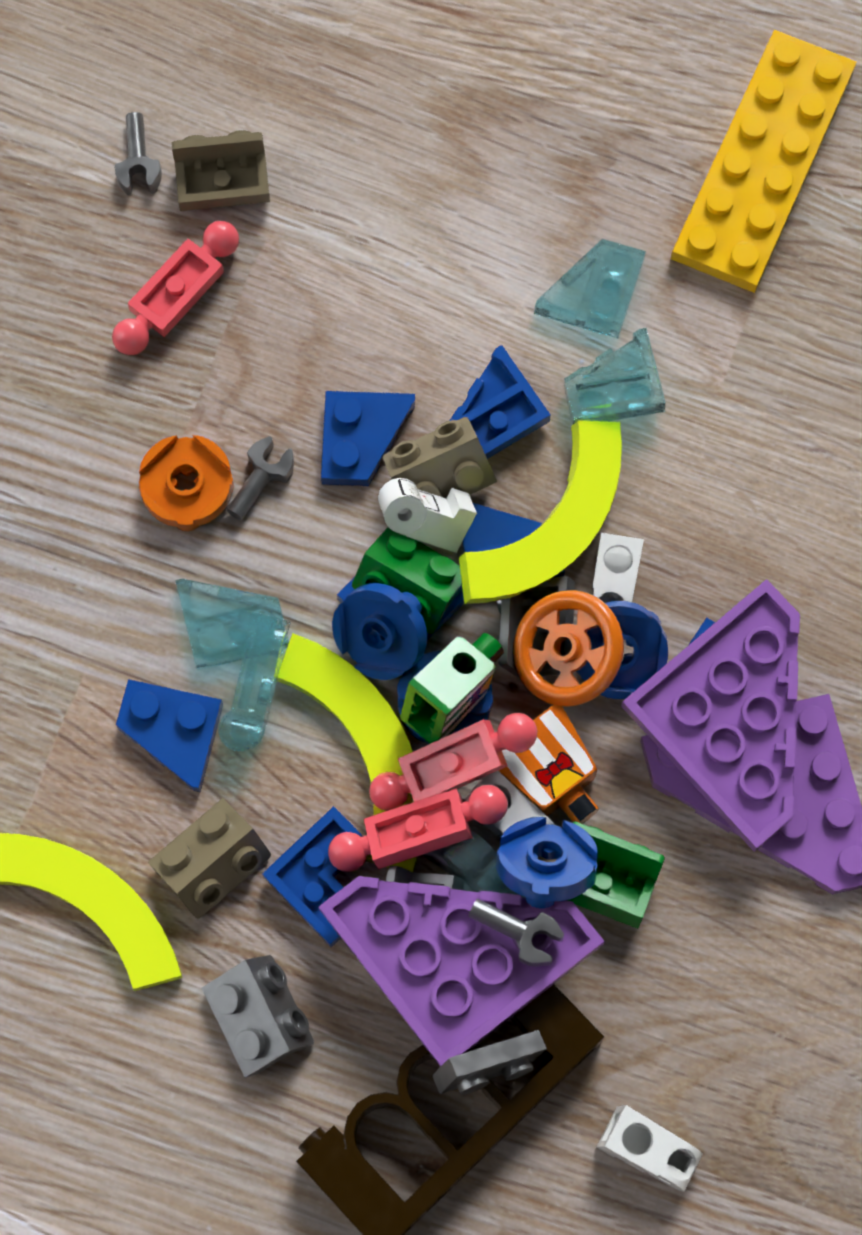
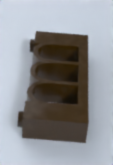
(368, 1199)

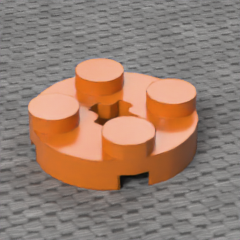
(187, 507)

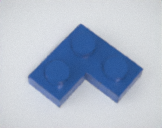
(306, 874)

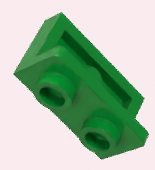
(412, 569)
(623, 878)

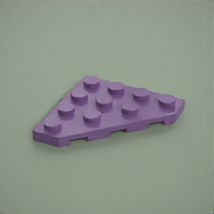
(730, 713)
(827, 819)
(444, 969)

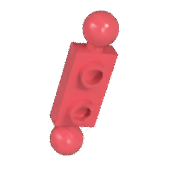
(175, 288)
(453, 761)
(417, 828)

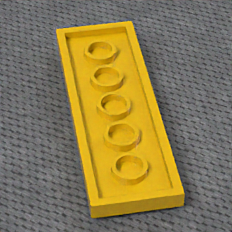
(763, 161)

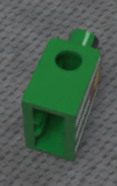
(450, 686)

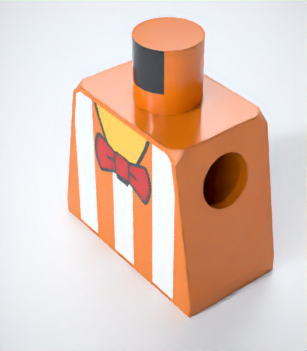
(554, 768)

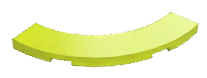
(566, 531)
(356, 705)
(100, 896)

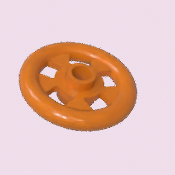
(604, 659)

